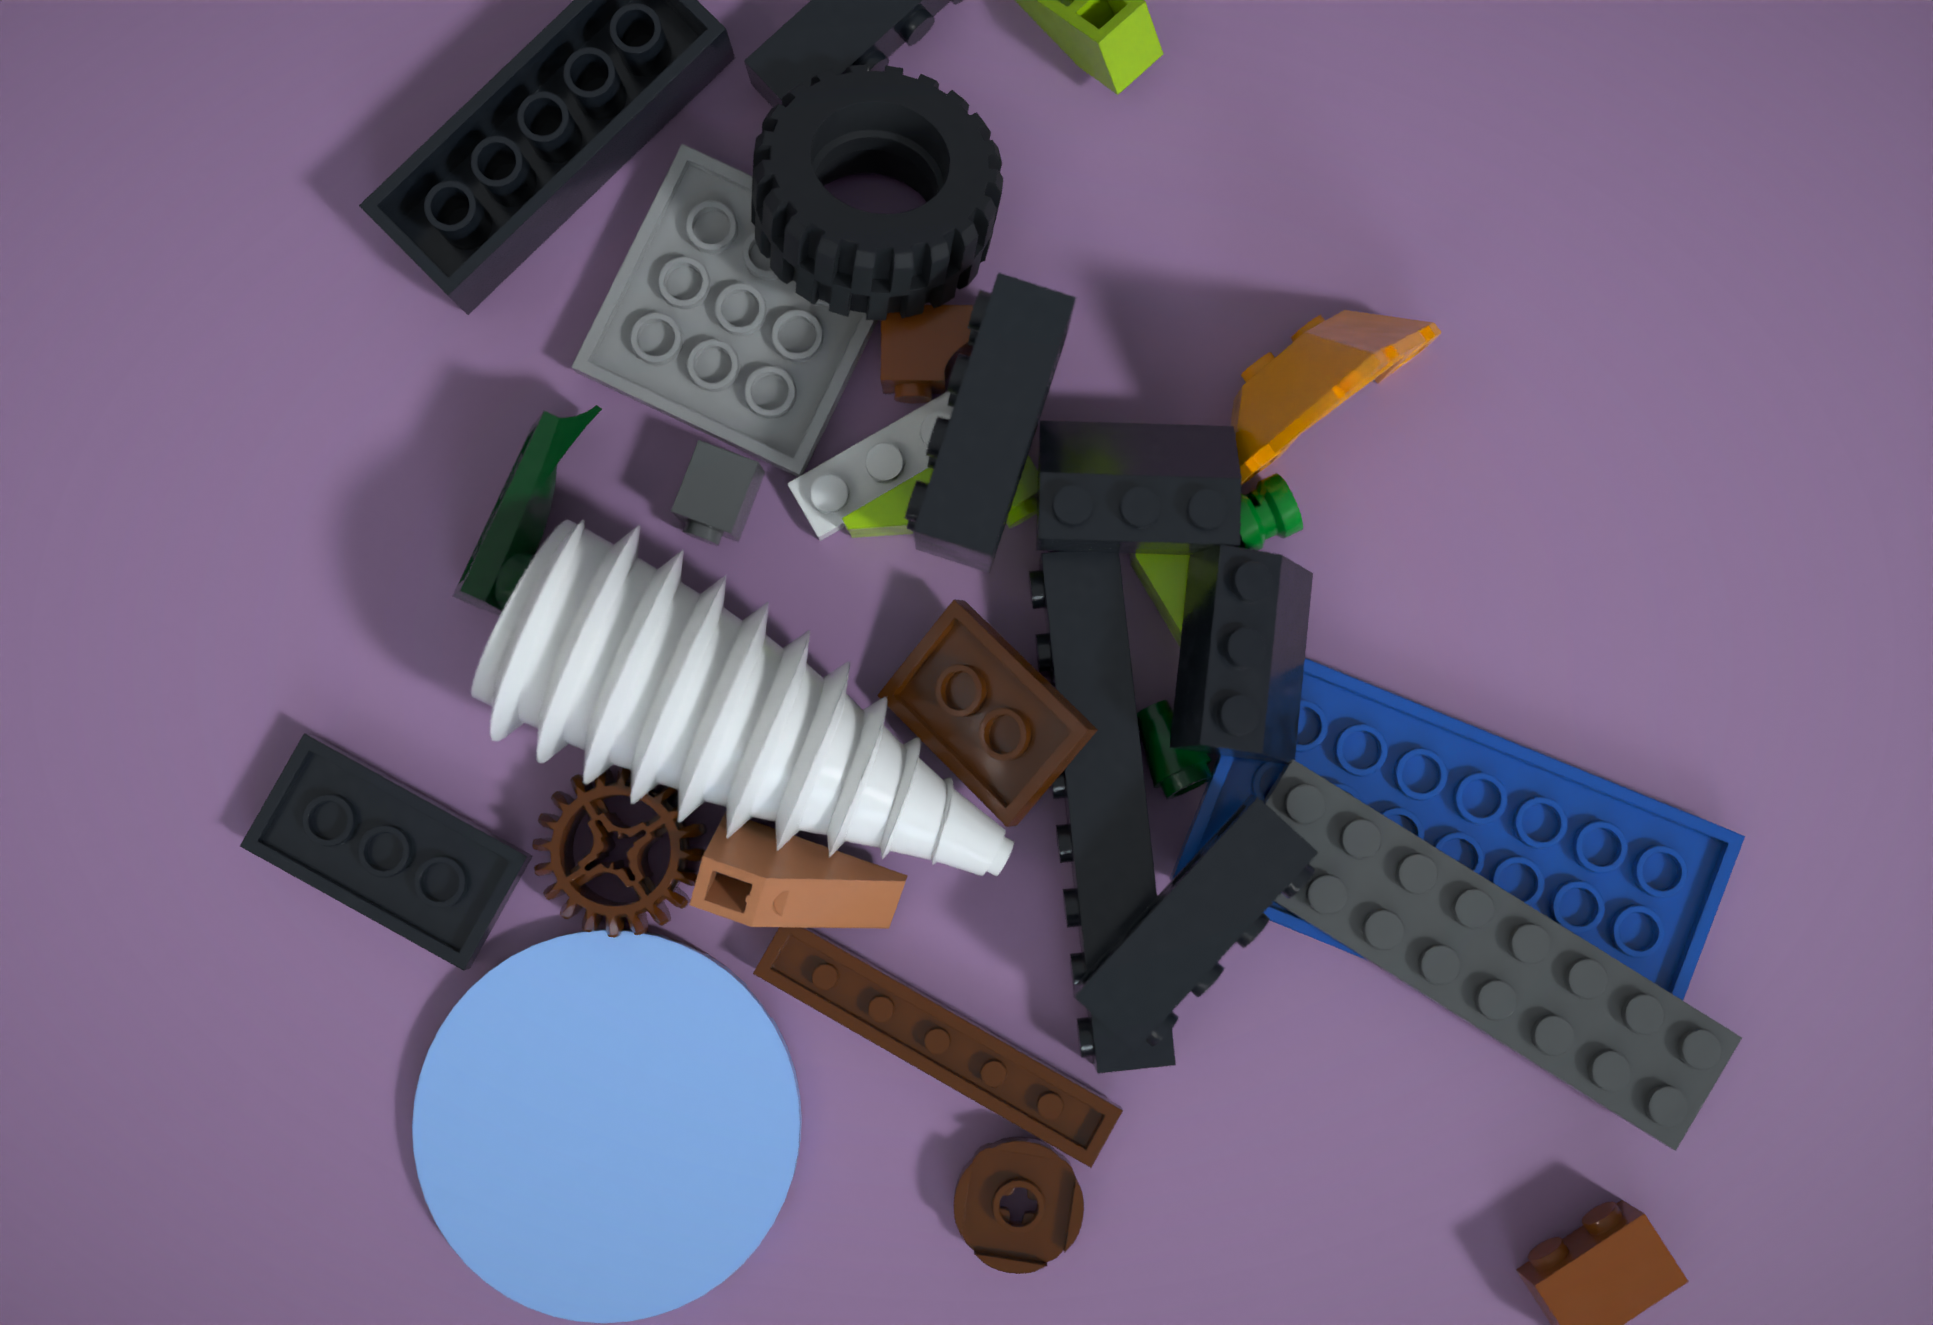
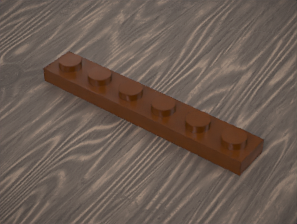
(939, 1042)

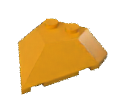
(1315, 376)

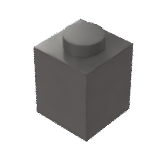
(717, 493)

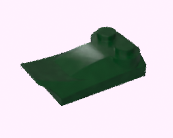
(519, 514)

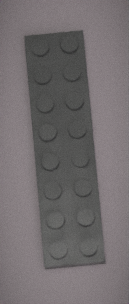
(1500, 962)

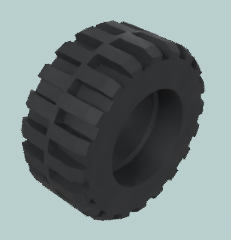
(885, 128)

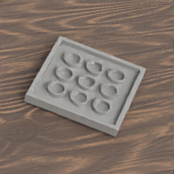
(714, 331)

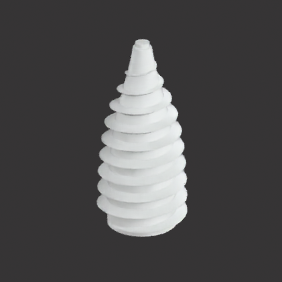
(712, 706)

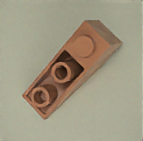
(792, 886)

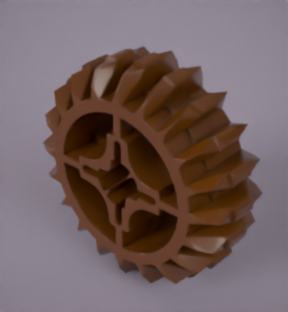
(638, 875)

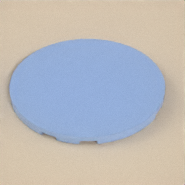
(606, 1126)

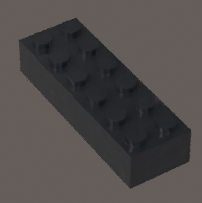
(545, 137)

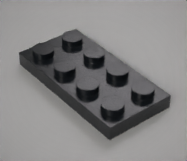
(386, 851)

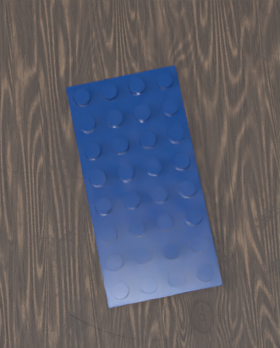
(1554, 836)

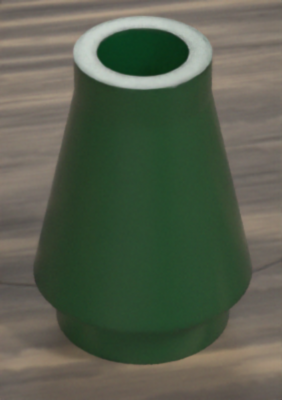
(1170, 768)

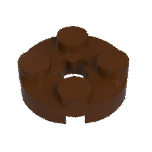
(1042, 1233)

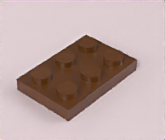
(986, 713)

